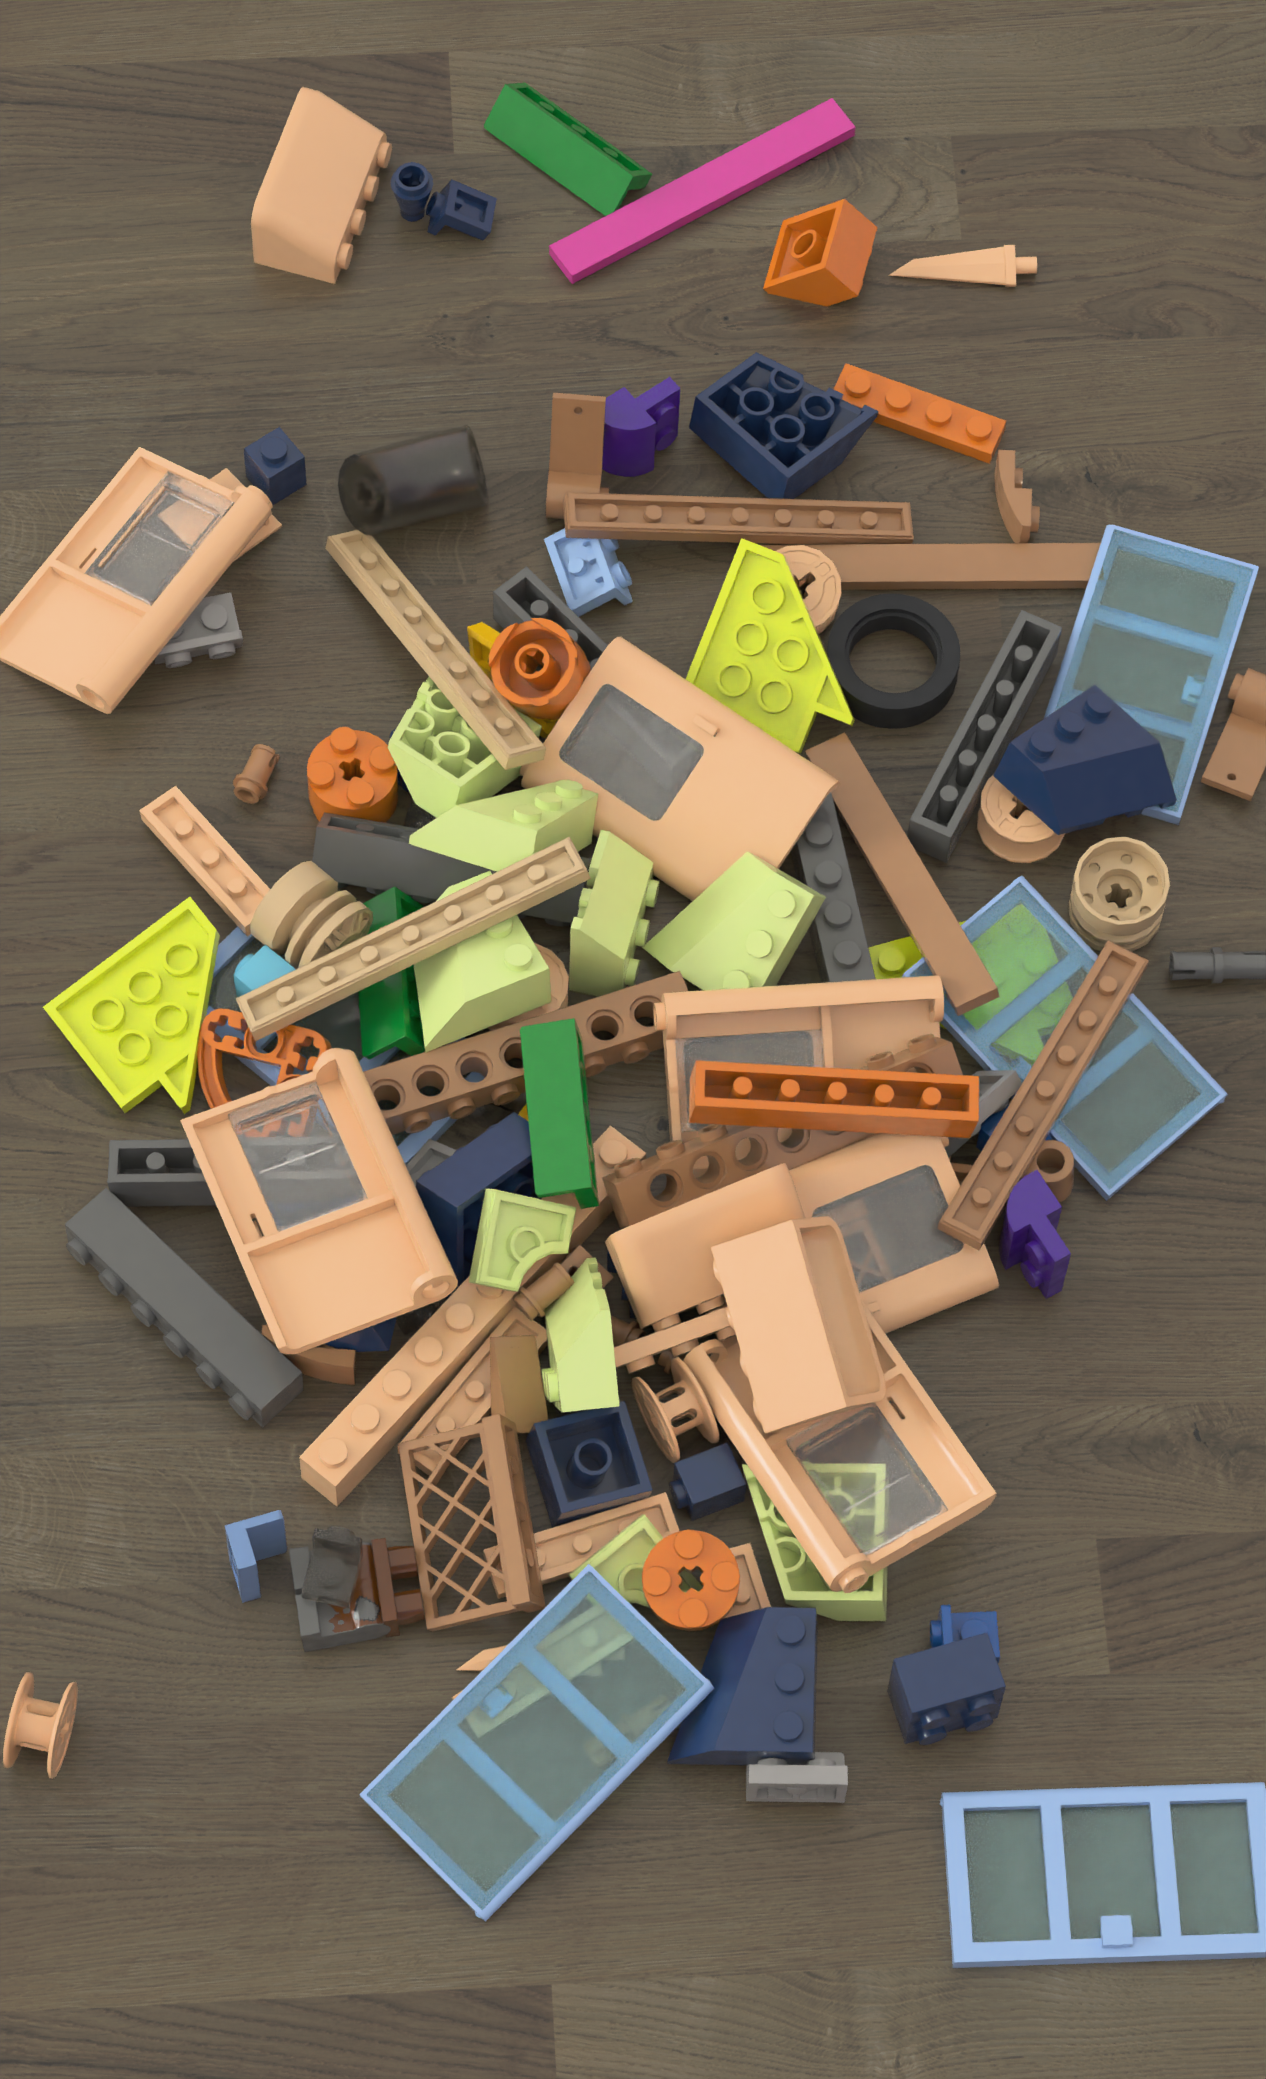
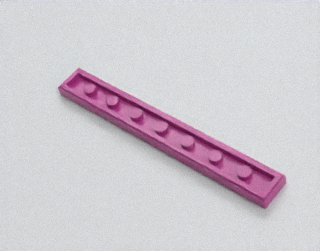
(701, 190)

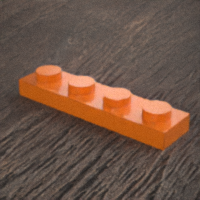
(923, 413)

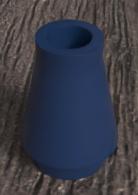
(412, 190)

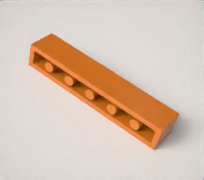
(833, 1099)

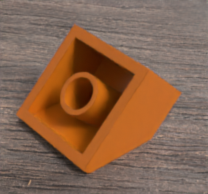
(821, 255)

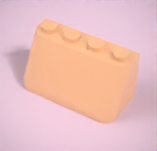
(317, 188)
(669, 1256)
(799, 1322)

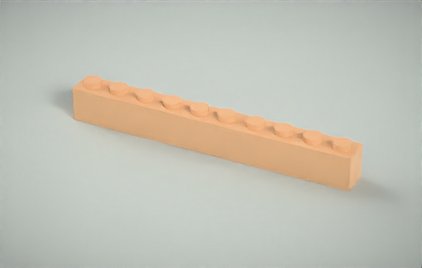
(437, 1354)

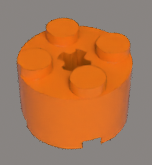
(540, 644)
(353, 776)
(688, 1552)

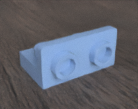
(588, 571)

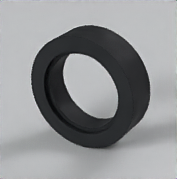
(902, 614)

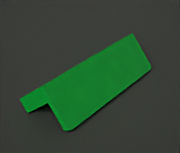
(564, 148)
(391, 1006)
(559, 1111)

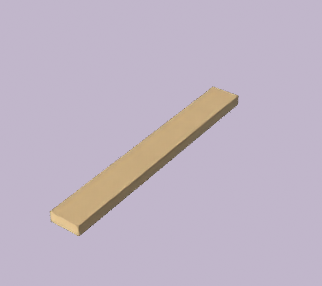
(436, 649)
(412, 938)

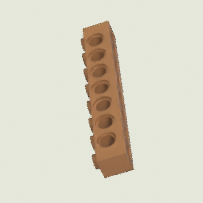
(491, 1050)
(632, 1178)

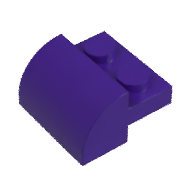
(639, 428)
(1032, 1236)

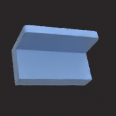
(250, 1542)

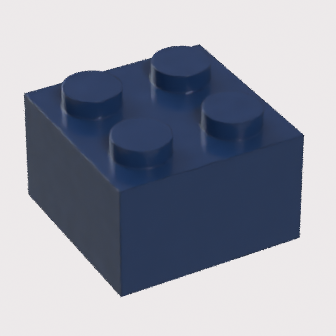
(587, 1463)
(946, 1689)

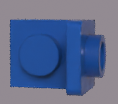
(958, 1626)

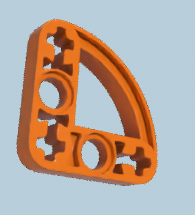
(284, 1055)

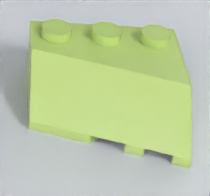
(444, 757)
(512, 825)
(611, 918)
(739, 928)
(480, 980)
(581, 1346)
(801, 1580)

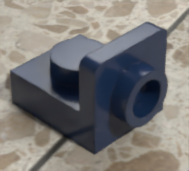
(462, 210)

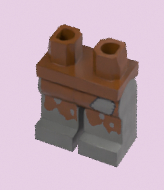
(374, 1605)

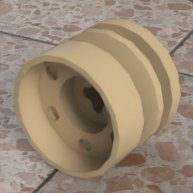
(1123, 873)
(308, 916)

